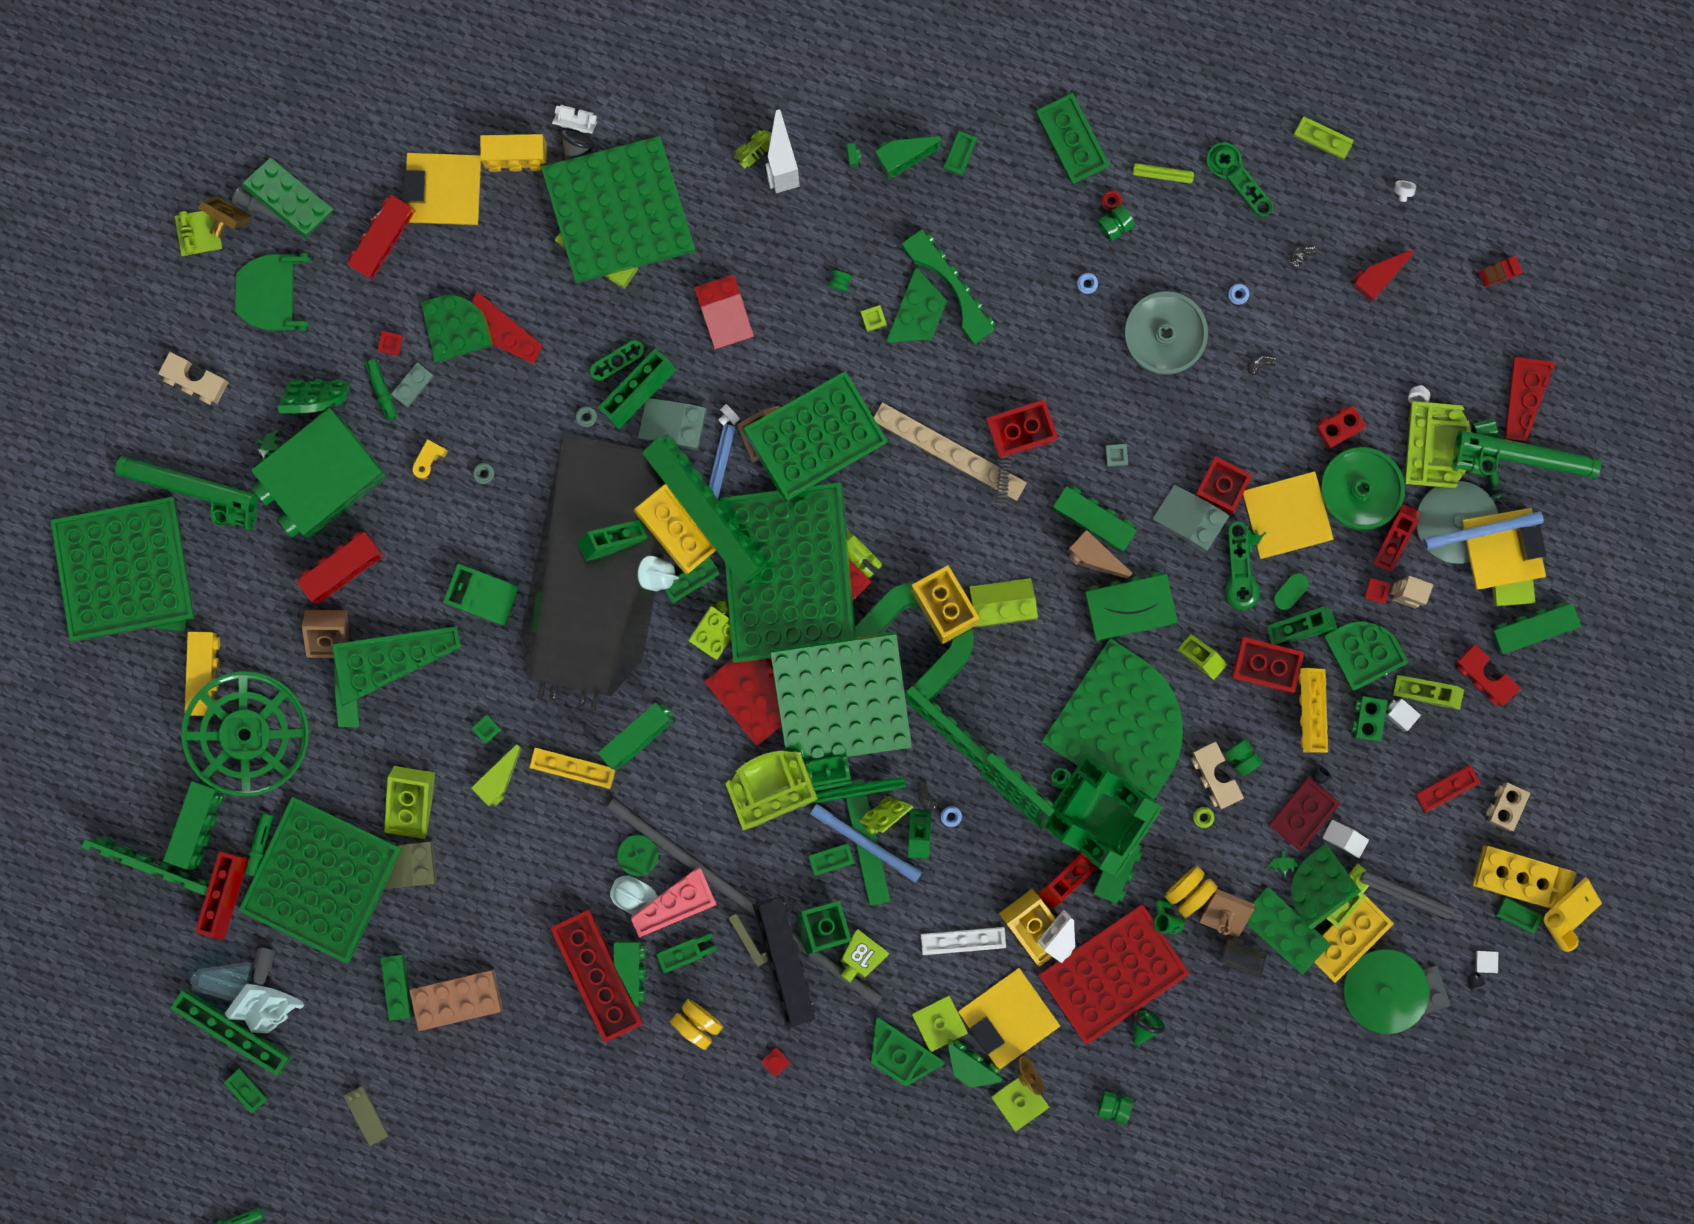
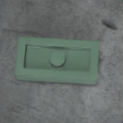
(412, 385)

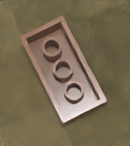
(456, 1000)

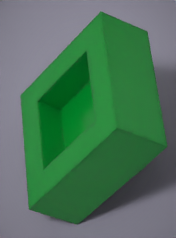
(854, 155)
(486, 729)

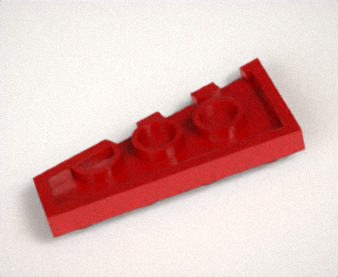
(506, 333)

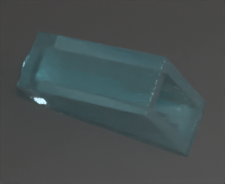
(222, 980)

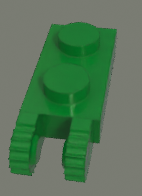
(684, 954)

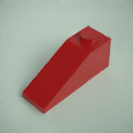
(1378, 276)
(1397, 537)
(1067, 881)

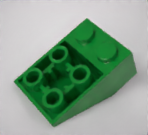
(481, 594)
(628, 962)

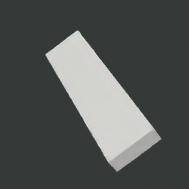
(963, 940)

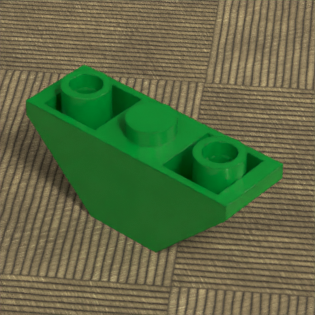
(970, 1066)

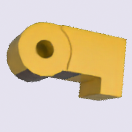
(424, 463)

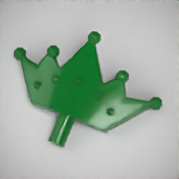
(268, 444)
(1252, 539)
(1283, 864)

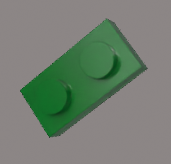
(831, 859)
(246, 1090)

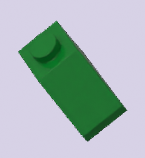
(919, 834)

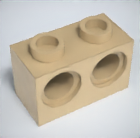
(1512, 809)

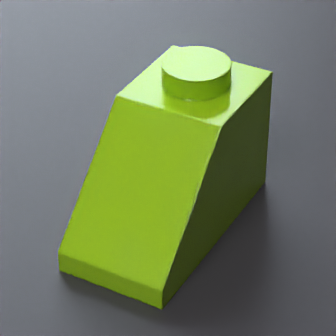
(1202, 656)

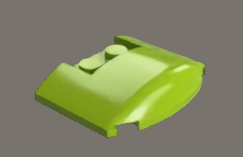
(1432, 444)
(770, 787)

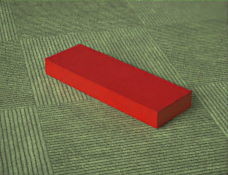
(1447, 788)

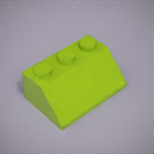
(1004, 602)

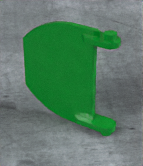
(266, 292)

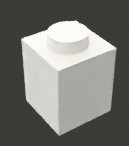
(1402, 714)

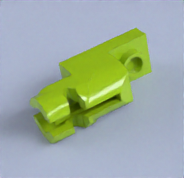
(858, 551)
(1347, 909)

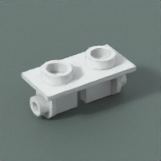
(584, 121)

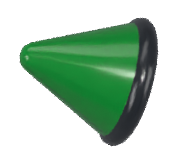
(1146, 1026)

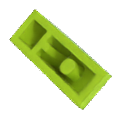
(1429, 692)
(496, 780)

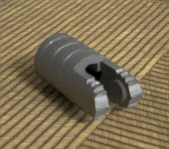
(262, 965)

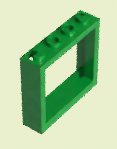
(636, 736)

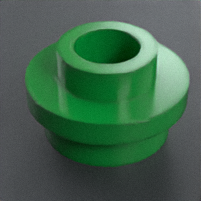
(1057, 775)

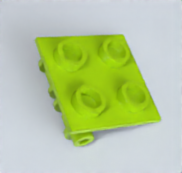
(745, 152)
(194, 233)
(712, 633)
(885, 814)

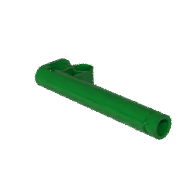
(1491, 449)
(227, 503)

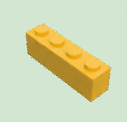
(201, 667)

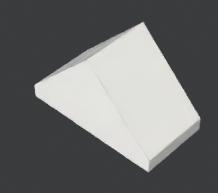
(1345, 838)

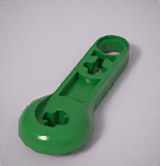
(1236, 175)
(1241, 574)

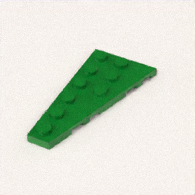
(376, 662)

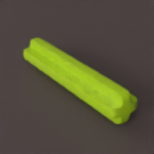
(1163, 173)

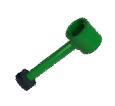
(1489, 428)

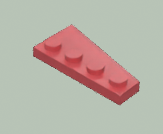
(676, 903)

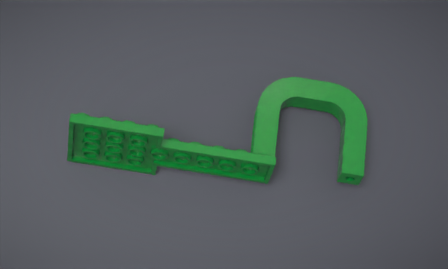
(919, 696)

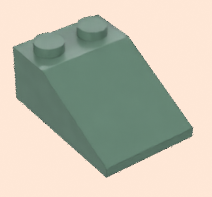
(676, 419)
(1191, 518)

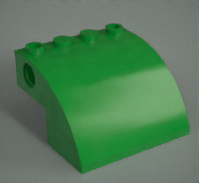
(1102, 815)

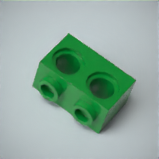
(1375, 720)

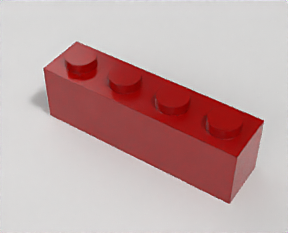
(381, 237)
(221, 895)

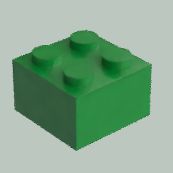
(823, 927)

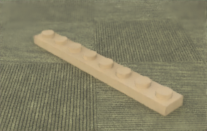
(946, 450)

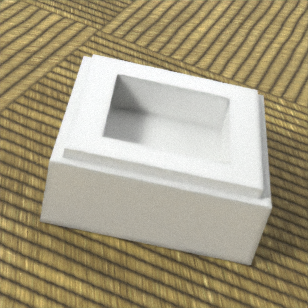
(1486, 961)

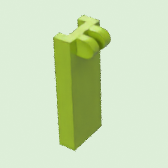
(1323, 138)

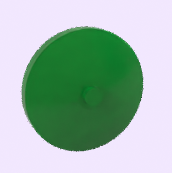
(1362, 488)
(1386, 991)

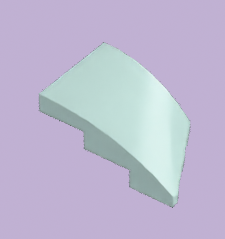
(262, 1007)

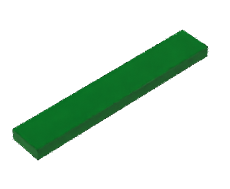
(871, 864)

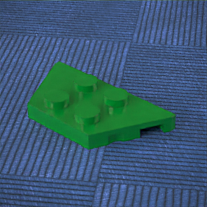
(918, 311)
(900, 1055)

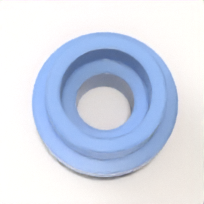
(1094, 283)
(1243, 289)
(958, 816)

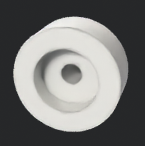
(1404, 190)
(1419, 394)
(729, 415)

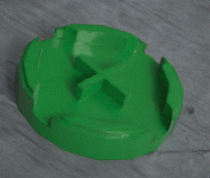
(637, 855)

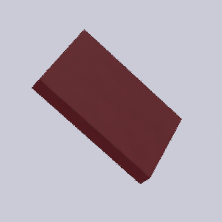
(1304, 814)

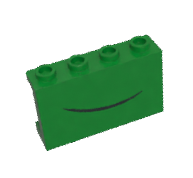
(1131, 606)

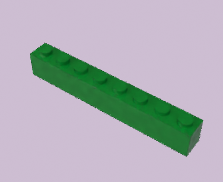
(705, 508)

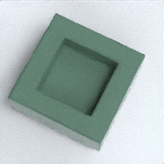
(1116, 455)

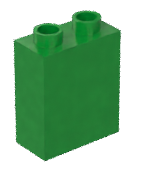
(317, 475)

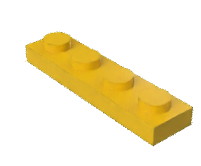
(572, 768)

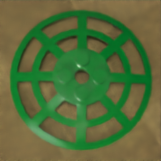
(250, 721)

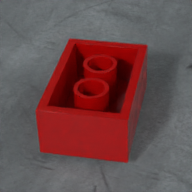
(1267, 665)

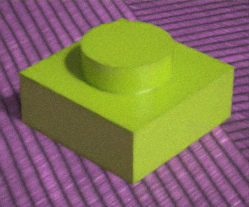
(873, 318)

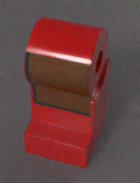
(1501, 272)

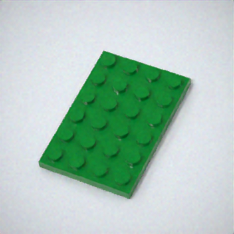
(815, 436)

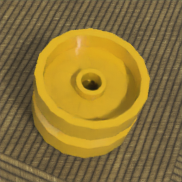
(1193, 894)
(694, 1026)

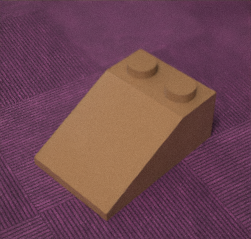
(1093, 555)

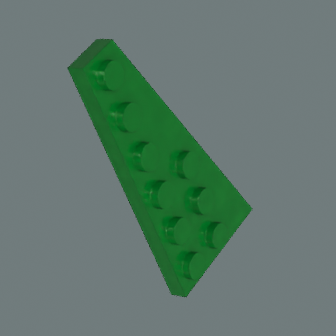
(144, 863)

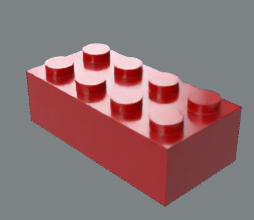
(340, 568)

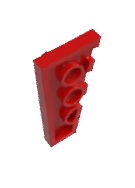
(1527, 388)

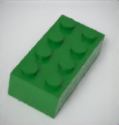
(193, 826)

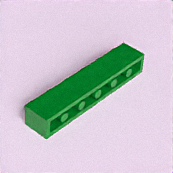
(231, 1032)

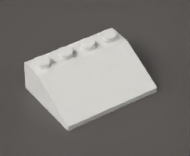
(782, 167)

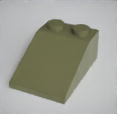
(414, 866)

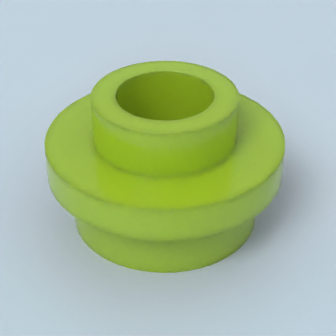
(1196, 817)

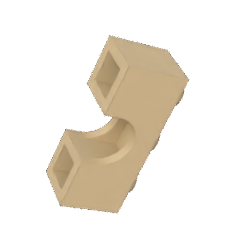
(176, 371)
(1411, 591)
(1222, 793)

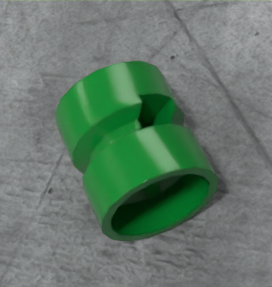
(1117, 222)
(1244, 759)
(1115, 1107)

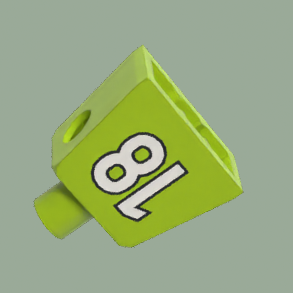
(861, 956)

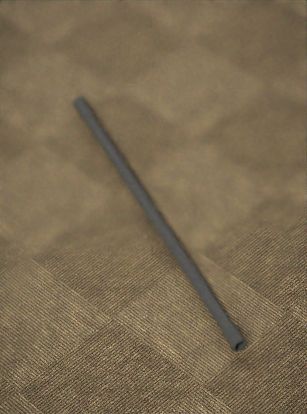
(624, 813)

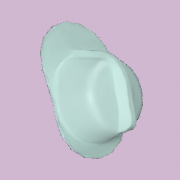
(656, 573)
(631, 894)

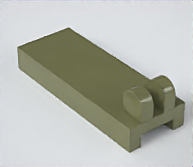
(758, 958)
(366, 1115)

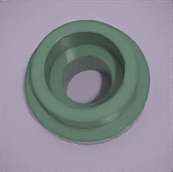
(579, 416)
(483, 466)

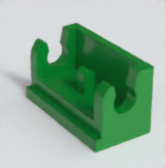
(829, 772)

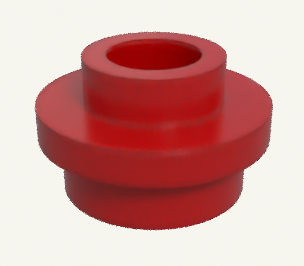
(1111, 194)

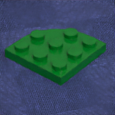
(455, 327)
(313, 395)
(1364, 652)
(1321, 886)

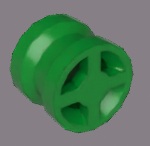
(839, 281)

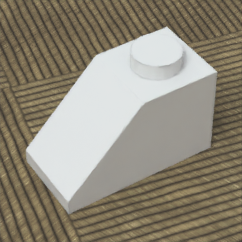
(1059, 937)

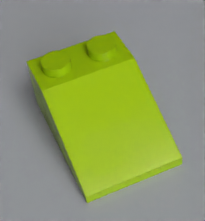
(409, 801)

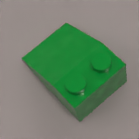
(904, 153)

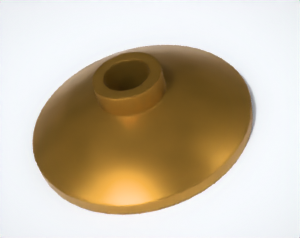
(1029, 1076)

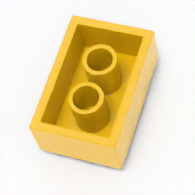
(513, 152)
(945, 604)

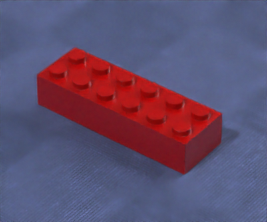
(596, 975)

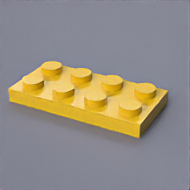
(675, 529)
(1313, 710)
(1352, 939)

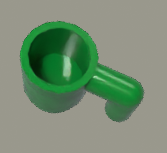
(1167, 923)

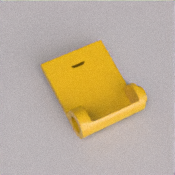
(1570, 913)

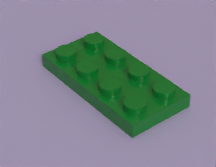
(1072, 139)
(287, 198)
(1286, 931)

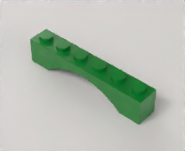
(923, 253)

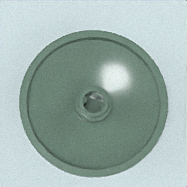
(1166, 333)
(1443, 513)

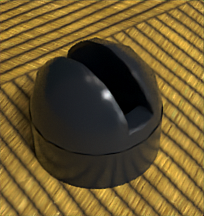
(1321, 774)
(1475, 980)

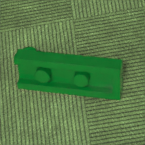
(693, 580)

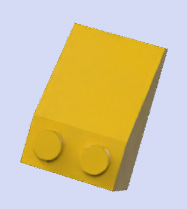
(1028, 921)

